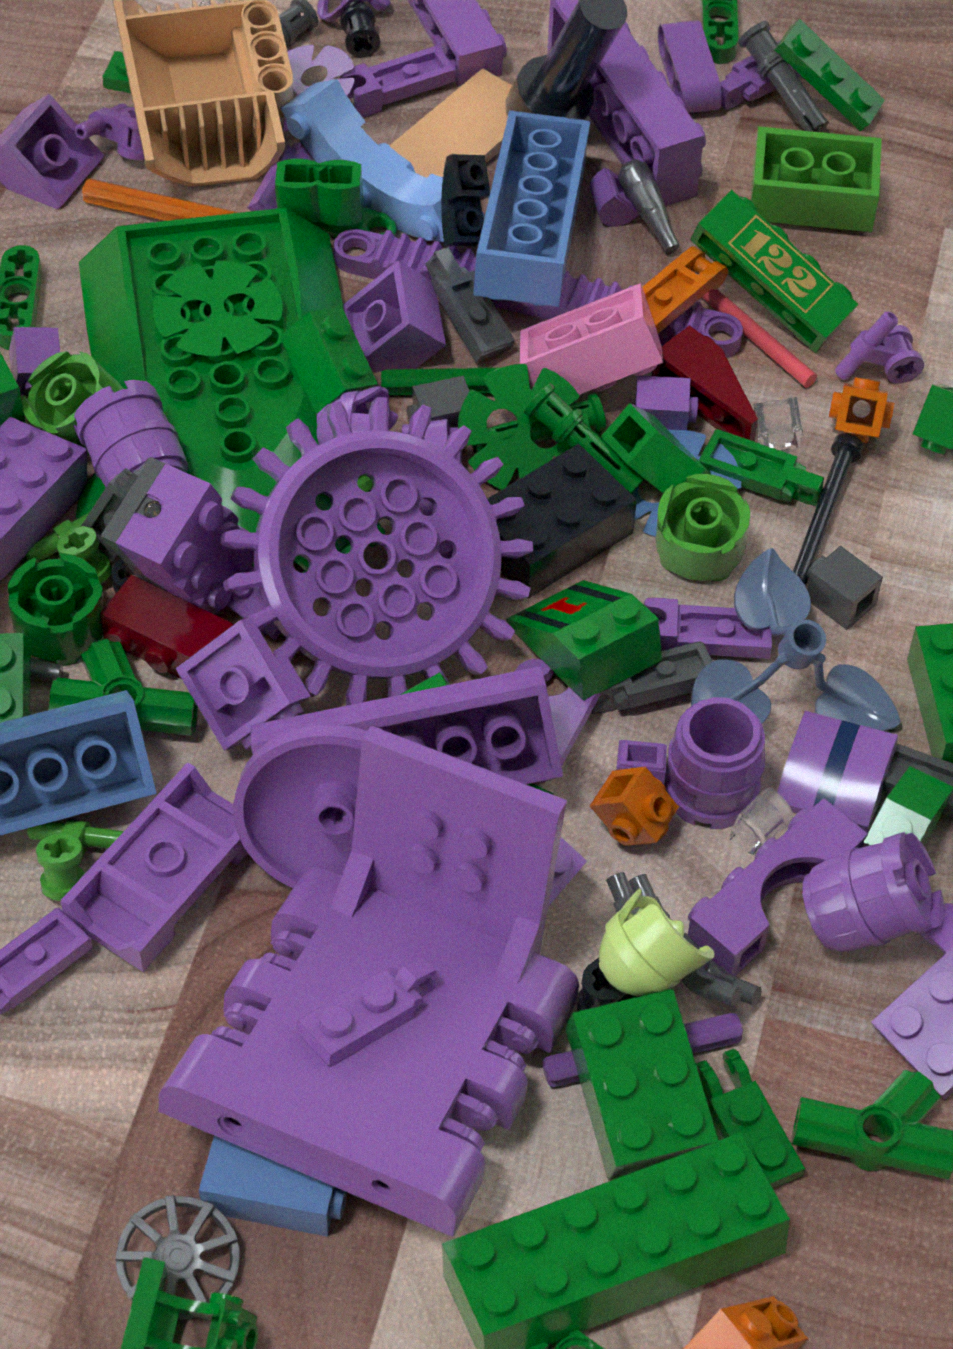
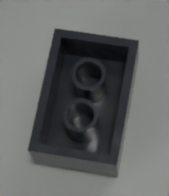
(568, 514)

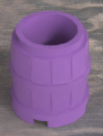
(126, 430)
(715, 762)
(873, 894)

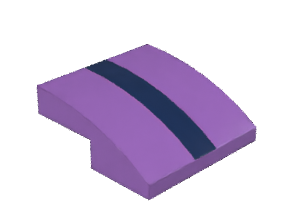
(838, 764)

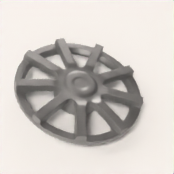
(179, 1250)

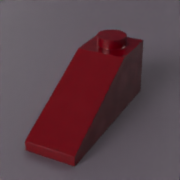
(711, 380)

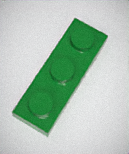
(829, 75)

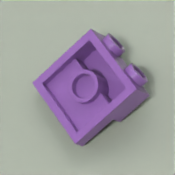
(242, 684)

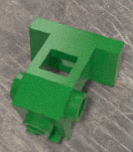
(156, 1315)

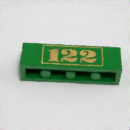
(774, 270)

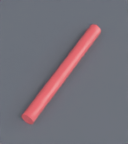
(762, 339)

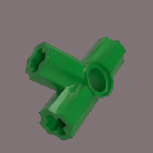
(111, 673)
(892, 1117)

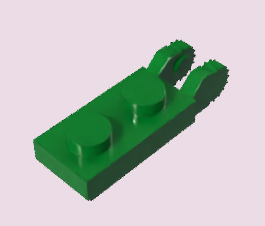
(749, 1113)

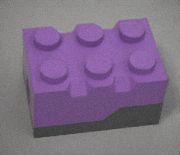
(172, 536)

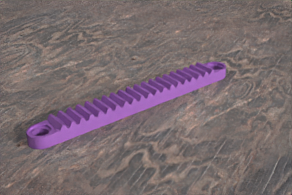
(386, 250)

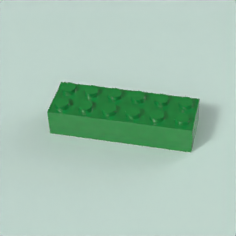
(615, 1247)

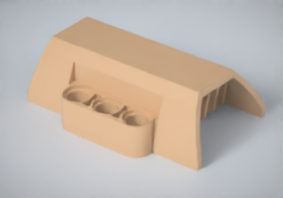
(207, 88)

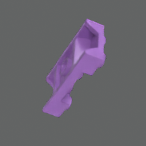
(156, 870)

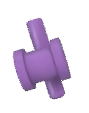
(117, 125)
(886, 346)

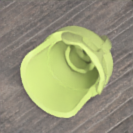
(647, 949)

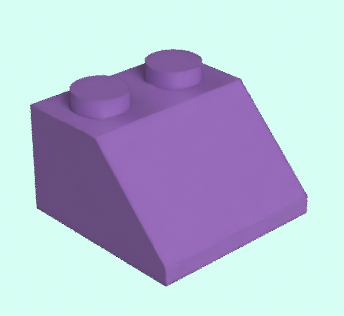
(43, 154)
(397, 319)

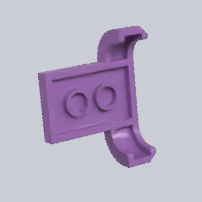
(922, 1016)

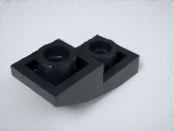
(463, 189)

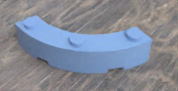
(332, 131)

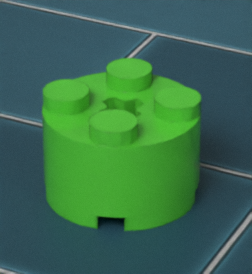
(60, 388)
(702, 528)

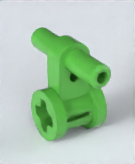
(74, 540)
(62, 851)

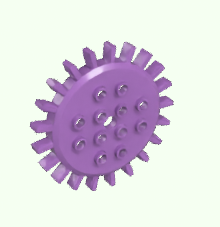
(402, 474)

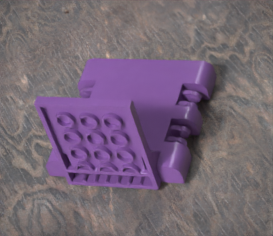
(437, 870)

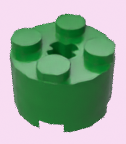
(57, 607)

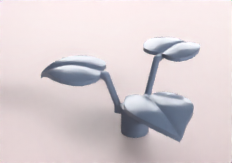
(778, 599)

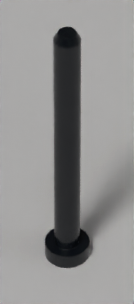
(846, 450)

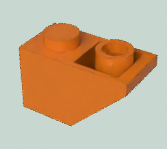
(751, 1325)

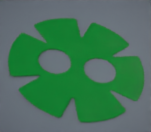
(207, 336)
(512, 392)

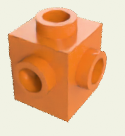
(861, 427)
(634, 806)

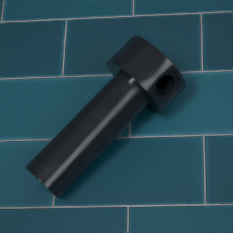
(561, 80)

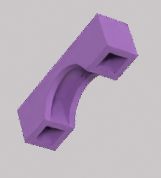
(734, 917)

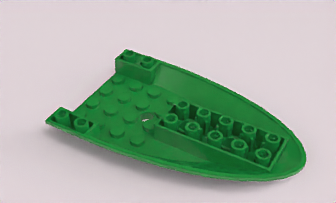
(225, 403)

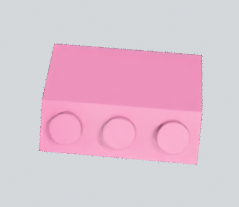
(595, 342)

